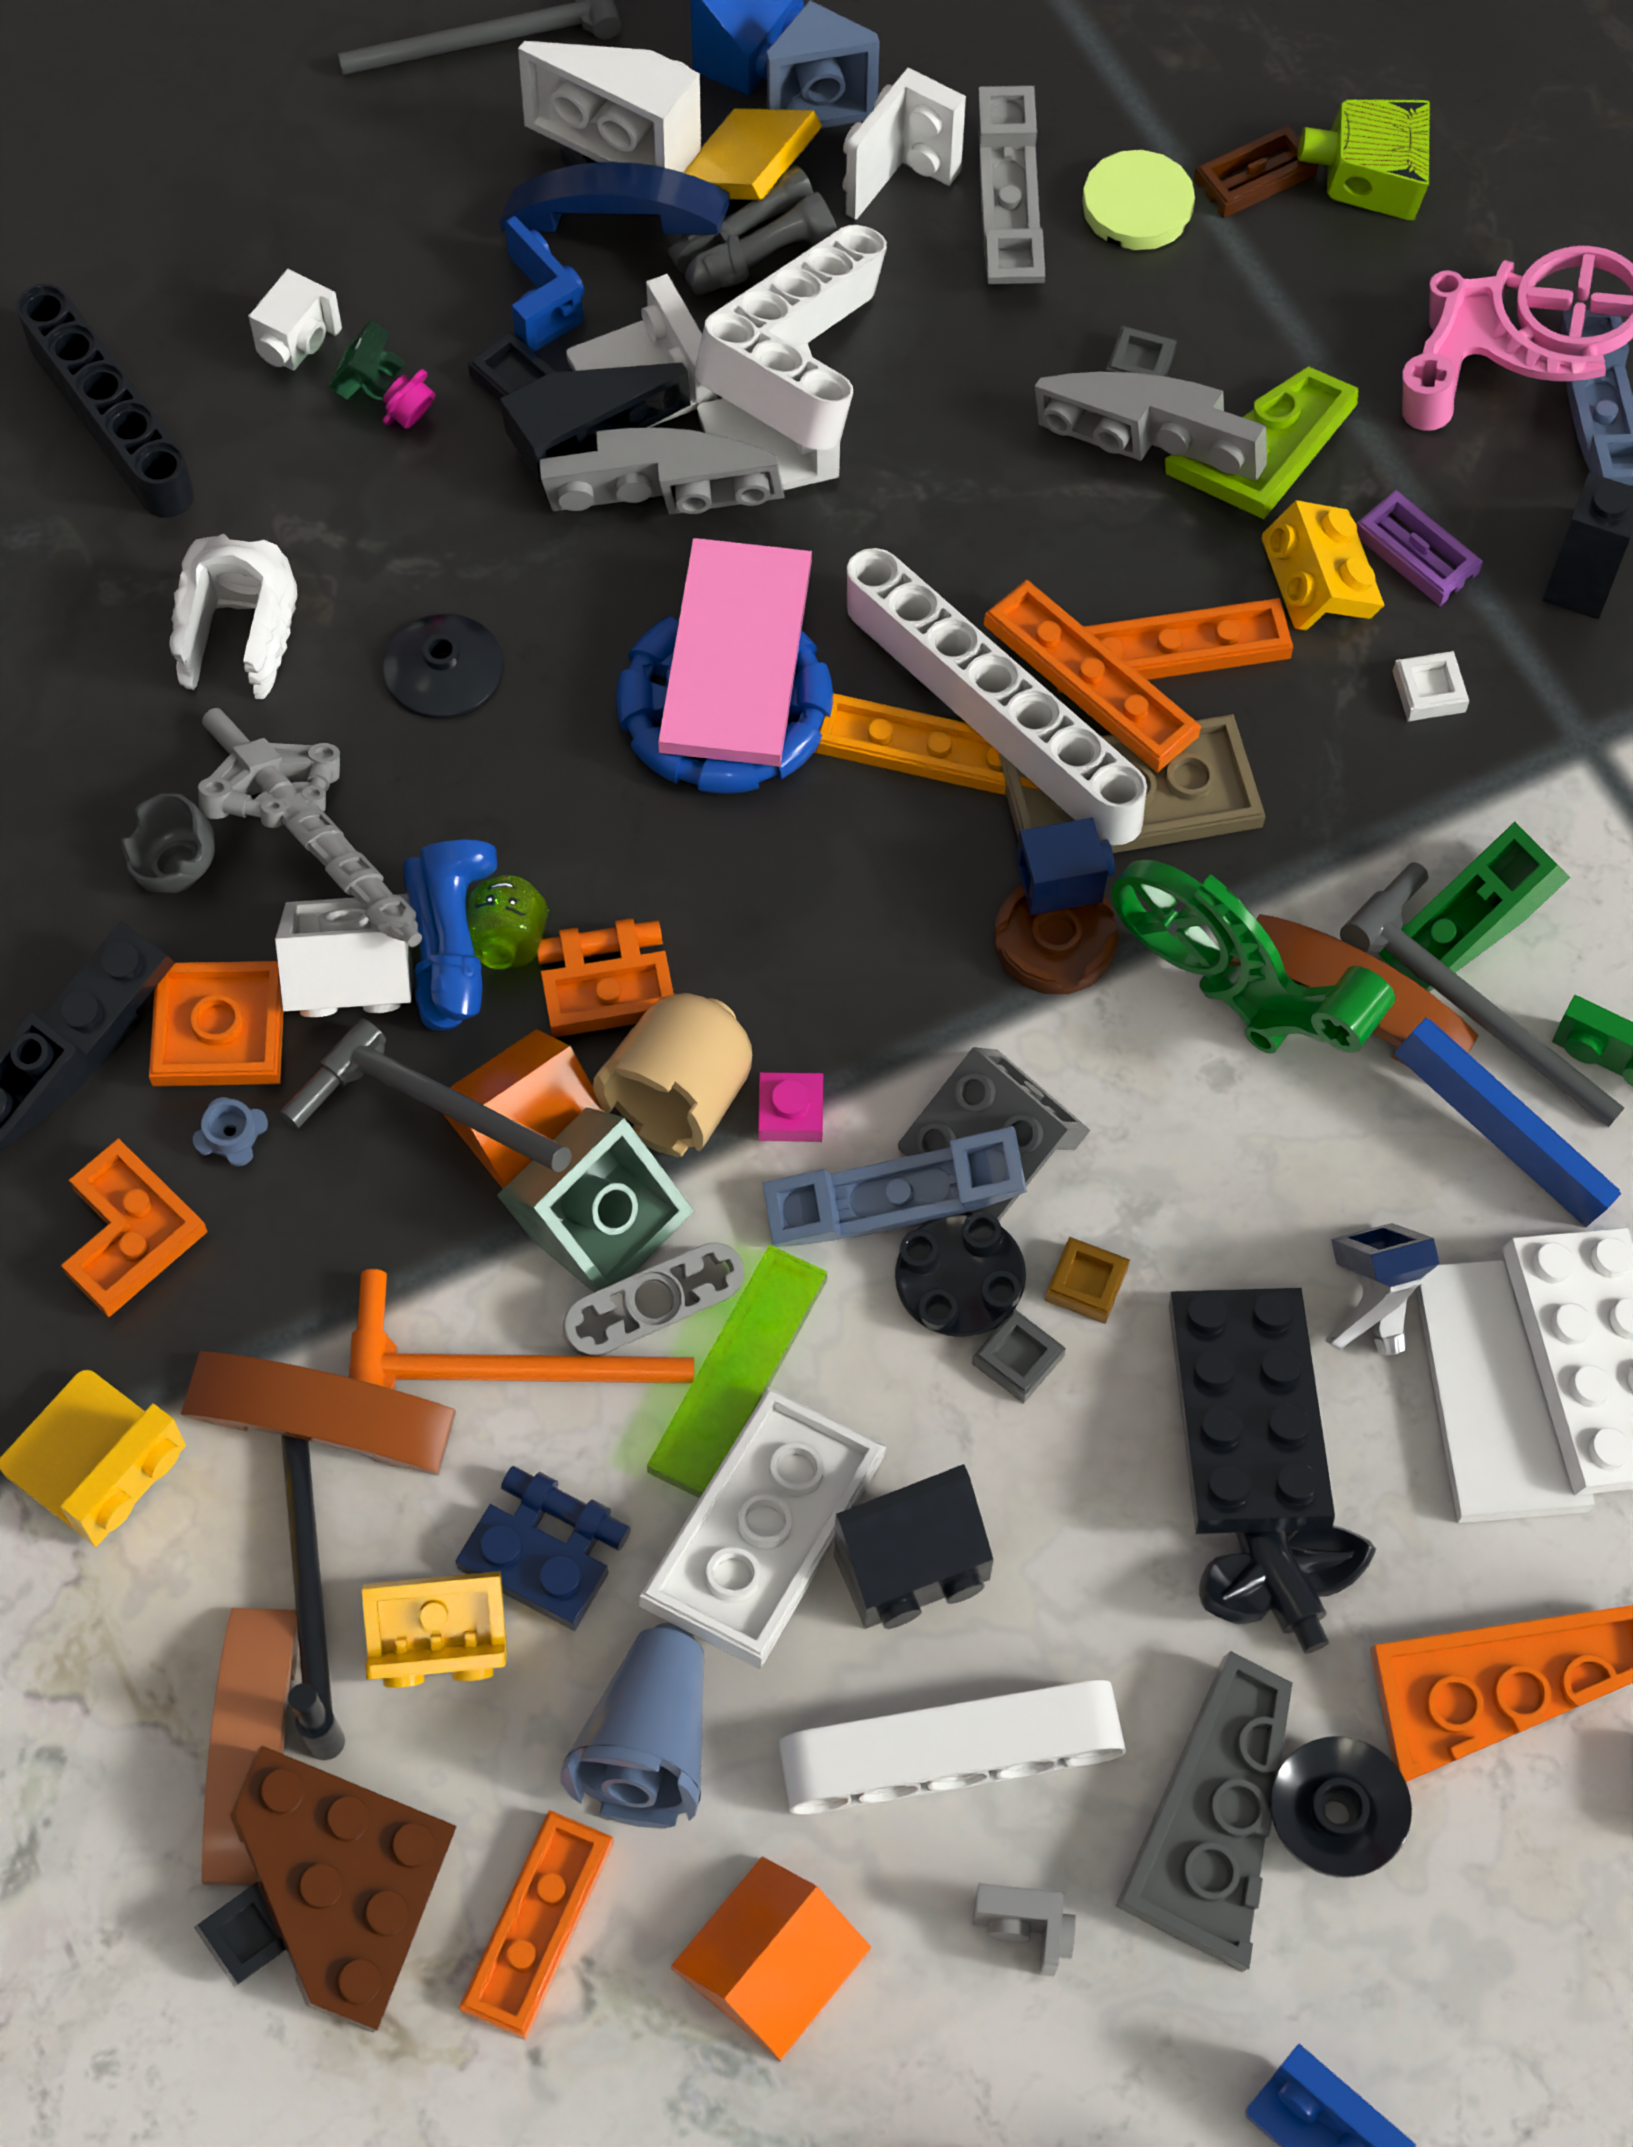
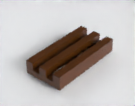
(1262, 176)

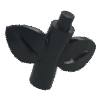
(1285, 1577)

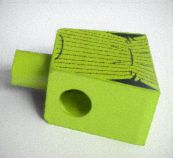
(1374, 154)

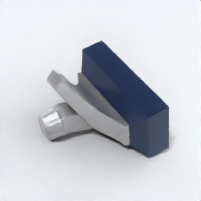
(1390, 1269)

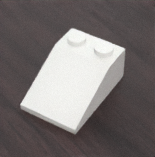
(612, 102)

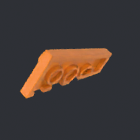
(1488, 1683)

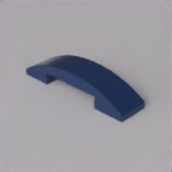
(680, 199)

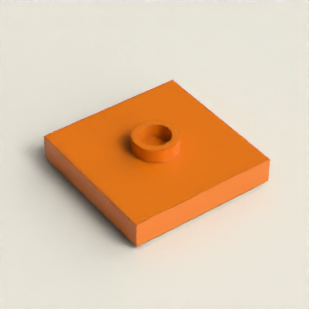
(217, 1025)

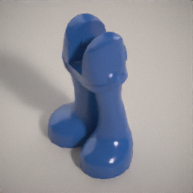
(448, 971)

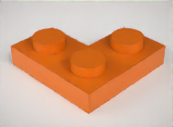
(143, 1232)

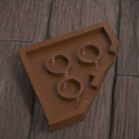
(339, 1879)

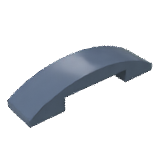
(1603, 406)
(895, 1192)

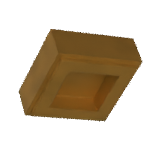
(1087, 1280)

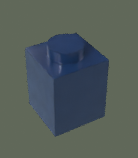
(1063, 865)

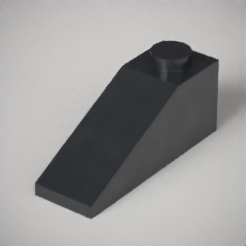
(566, 408)

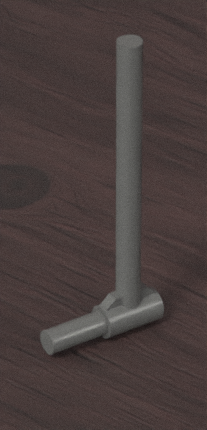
(595, 16)
(1379, 927)
(362, 1052)

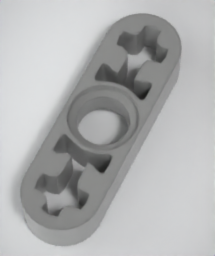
(690, 1263)

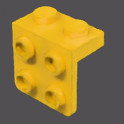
(92, 1455)

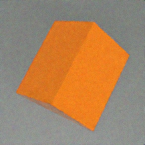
(532, 1084)
(772, 1956)

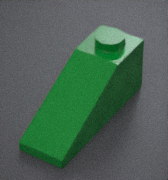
(1483, 902)

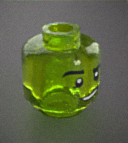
(506, 920)

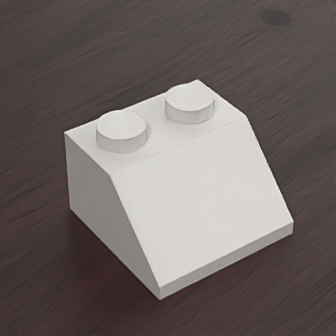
(340, 959)

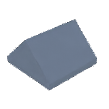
(824, 67)

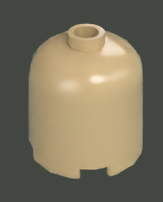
(677, 1072)

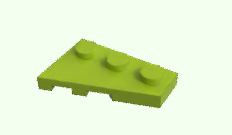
(1298, 423)

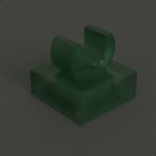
(361, 364)

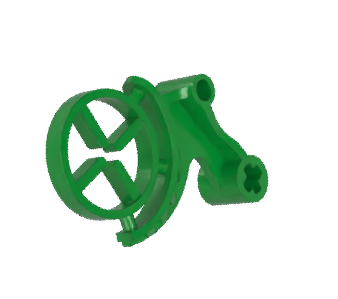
(1259, 987)

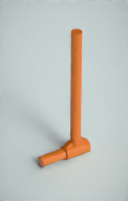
(377, 1360)

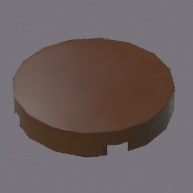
(1055, 948)

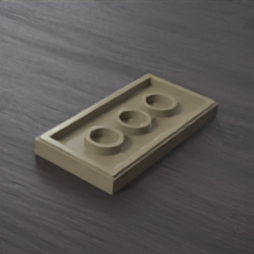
(1193, 797)

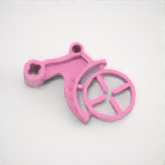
(1472, 320)

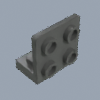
(992, 1095)

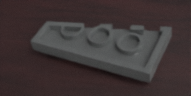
(1210, 1830)

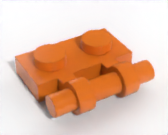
(608, 991)

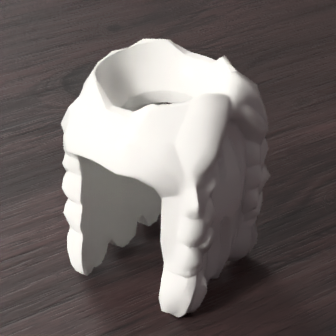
(215, 580)

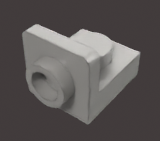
(1017, 1911)

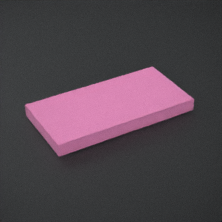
(735, 652)

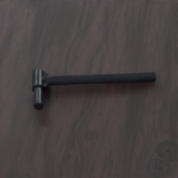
(312, 1697)

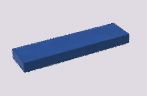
(1507, 1122)

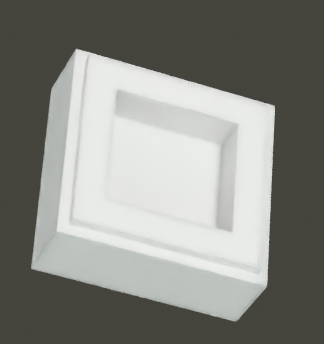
(1430, 686)

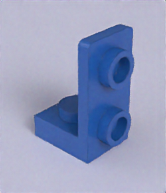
(556, 303)

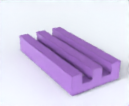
(1411, 553)

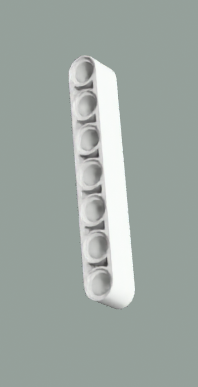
(995, 696)

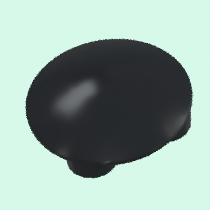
(960, 1274)

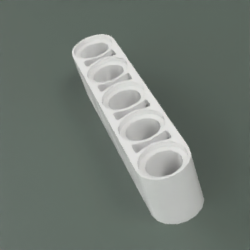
(951, 1747)

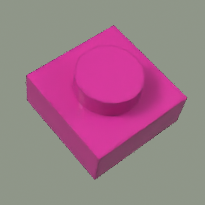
(791, 1107)

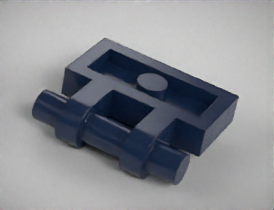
(534, 1566)

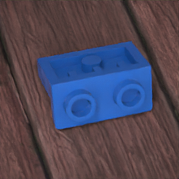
(1315, 2108)

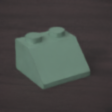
(604, 1208)

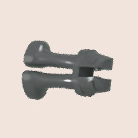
(724, 258)

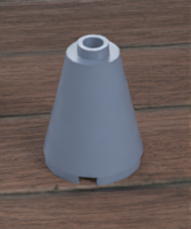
(645, 1734)

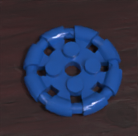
(643, 702)

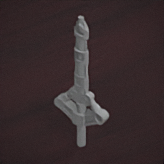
(300, 807)

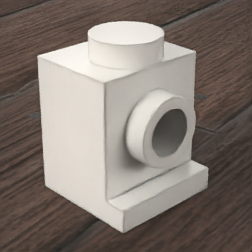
(293, 320)

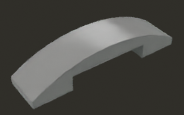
(1009, 185)

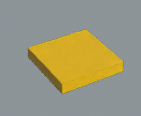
(754, 150)

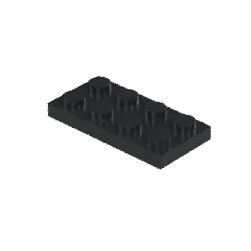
(1250, 1411)

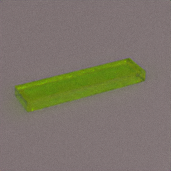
(737, 1370)

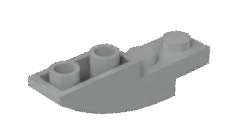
(1140, 410)
(684, 466)

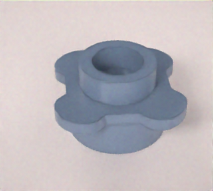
(228, 1113)

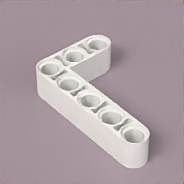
(751, 341)

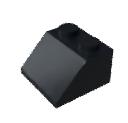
(913, 1549)

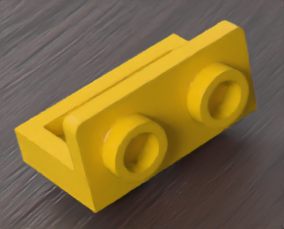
(1320, 564)
(434, 1628)

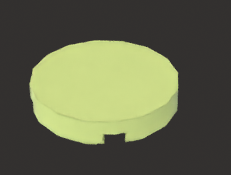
(1138, 199)

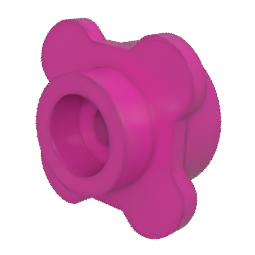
(408, 400)

